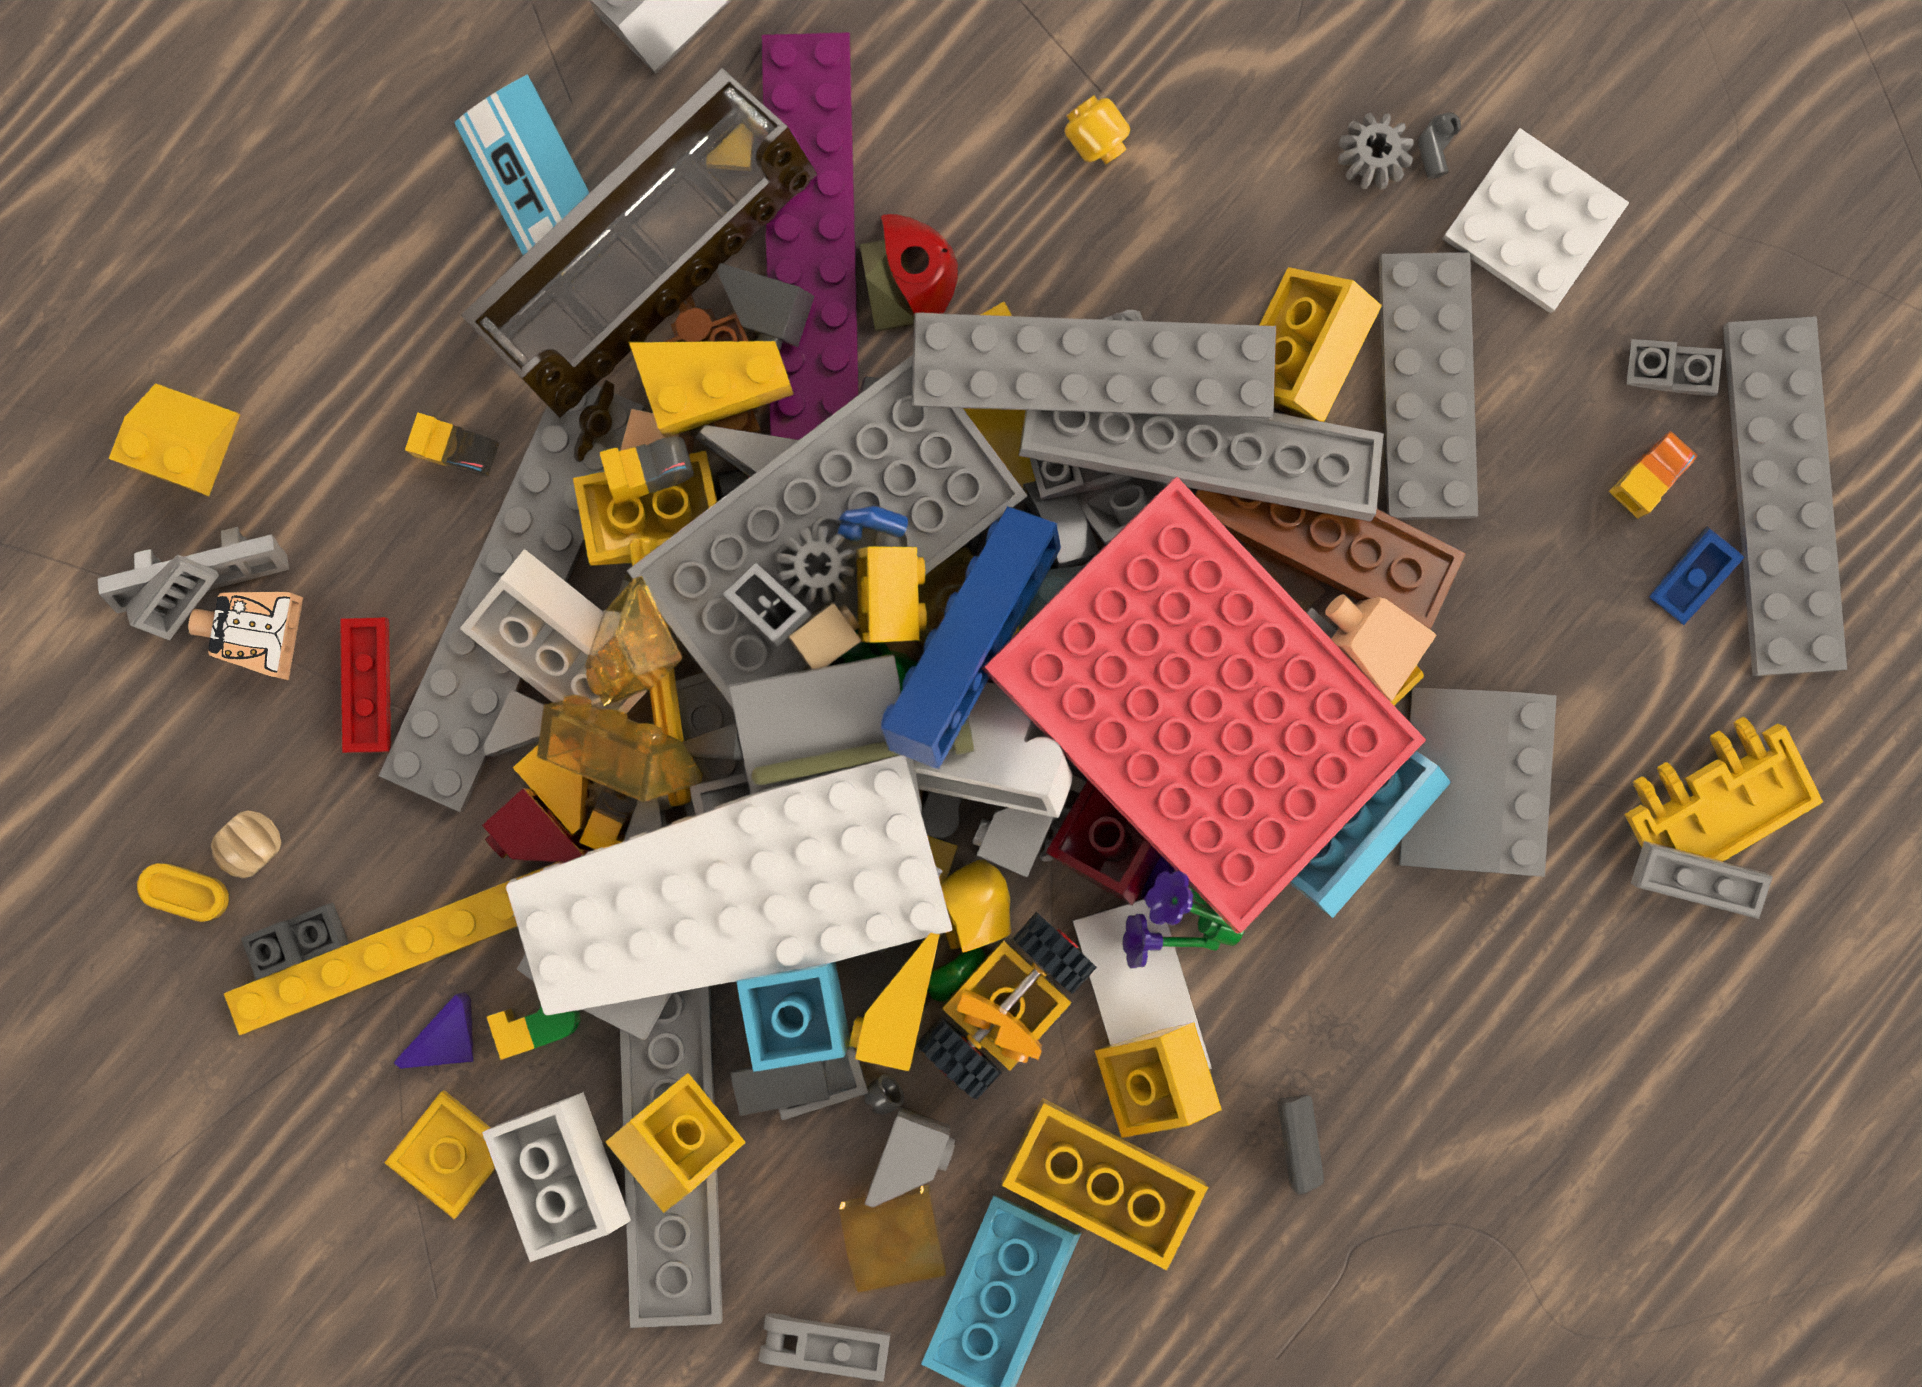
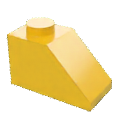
(558, 788)

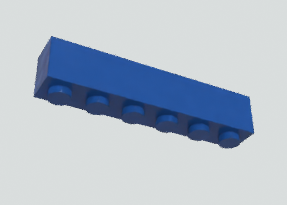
(975, 627)

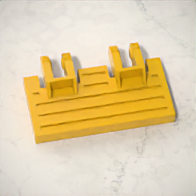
(1731, 798)

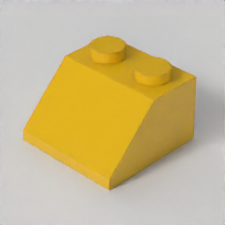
(175, 438)
(889, 594)
(1158, 1081)
(675, 1142)

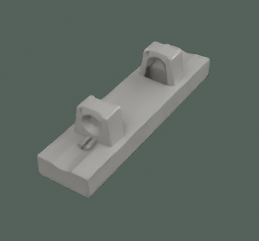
(234, 561)

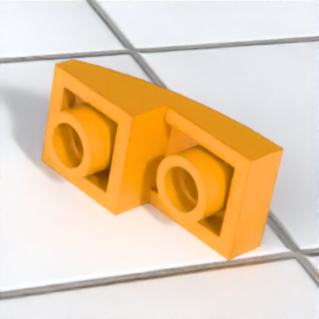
(1012, 1035)

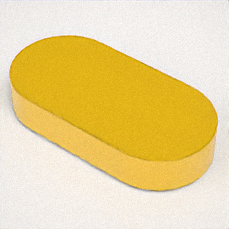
(182, 892)

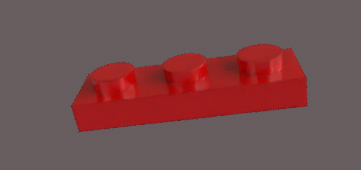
(365, 685)

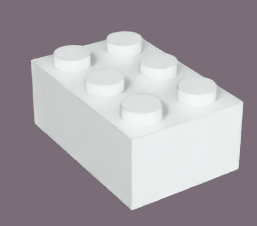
(556, 1177)

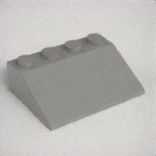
(1500, 772)

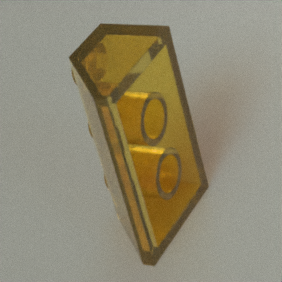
(614, 749)

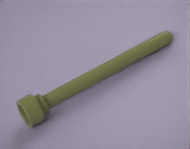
(844, 759)

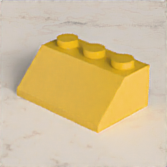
(1318, 337)

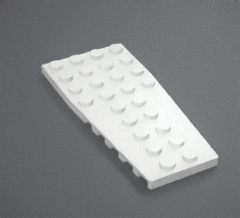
(736, 892)

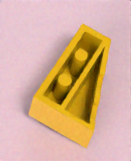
(708, 380)

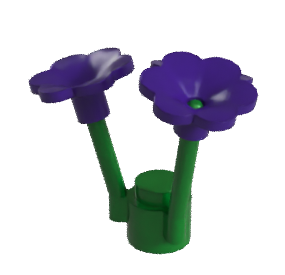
(1168, 899)

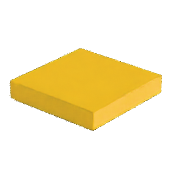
(445, 1155)

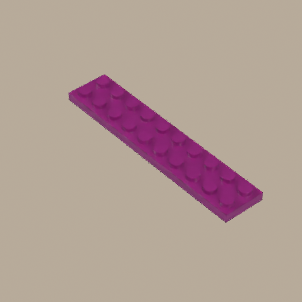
(814, 233)

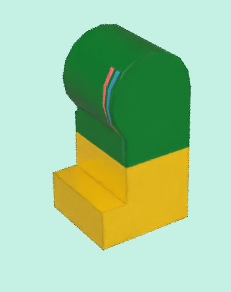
(530, 1031)

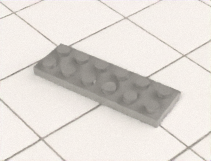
(1428, 386)

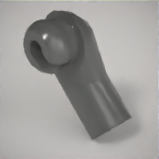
(1434, 140)

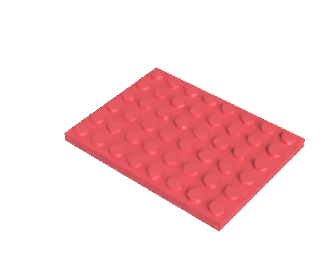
(1205, 704)

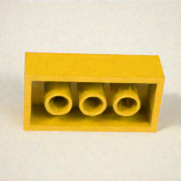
(1104, 1184)

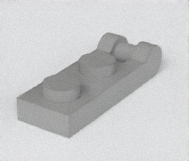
(826, 1347)

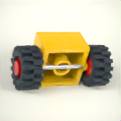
(1017, 988)

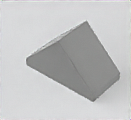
(516, 725)

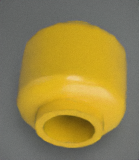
(1097, 130)

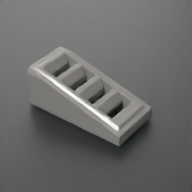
(166, 622)

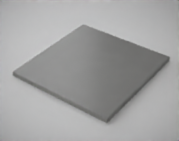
(814, 713)

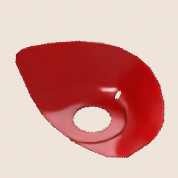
(934, 286)

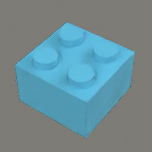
(794, 1017)

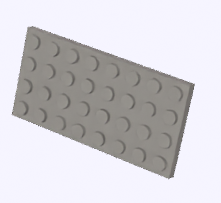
(865, 455)

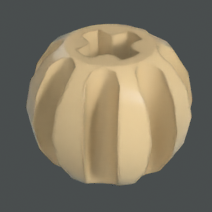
(245, 844)

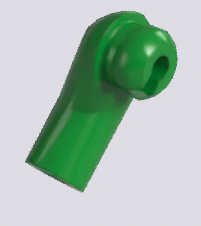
(953, 974)

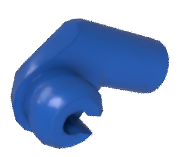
(873, 518)

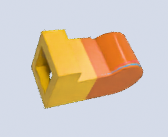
(1653, 475)

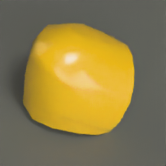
(977, 906)

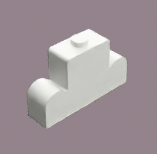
(1009, 764)

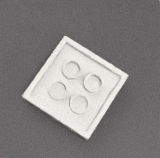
(1535, 220)

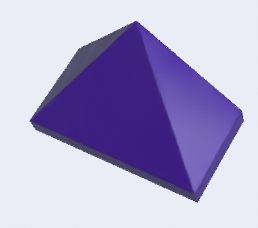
(444, 1039)

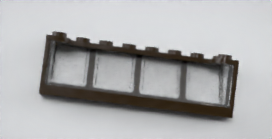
(641, 242)

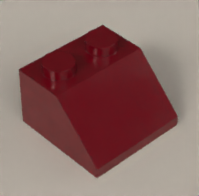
(531, 832)
(1104, 846)

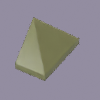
(886, 299)

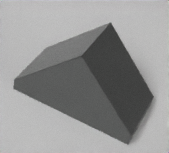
(766, 605)

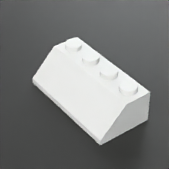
(540, 631)

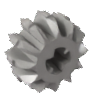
(1392, 151)
(814, 549)

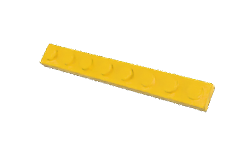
(372, 958)

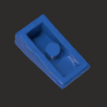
(1696, 575)

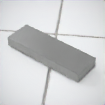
(1701, 879)

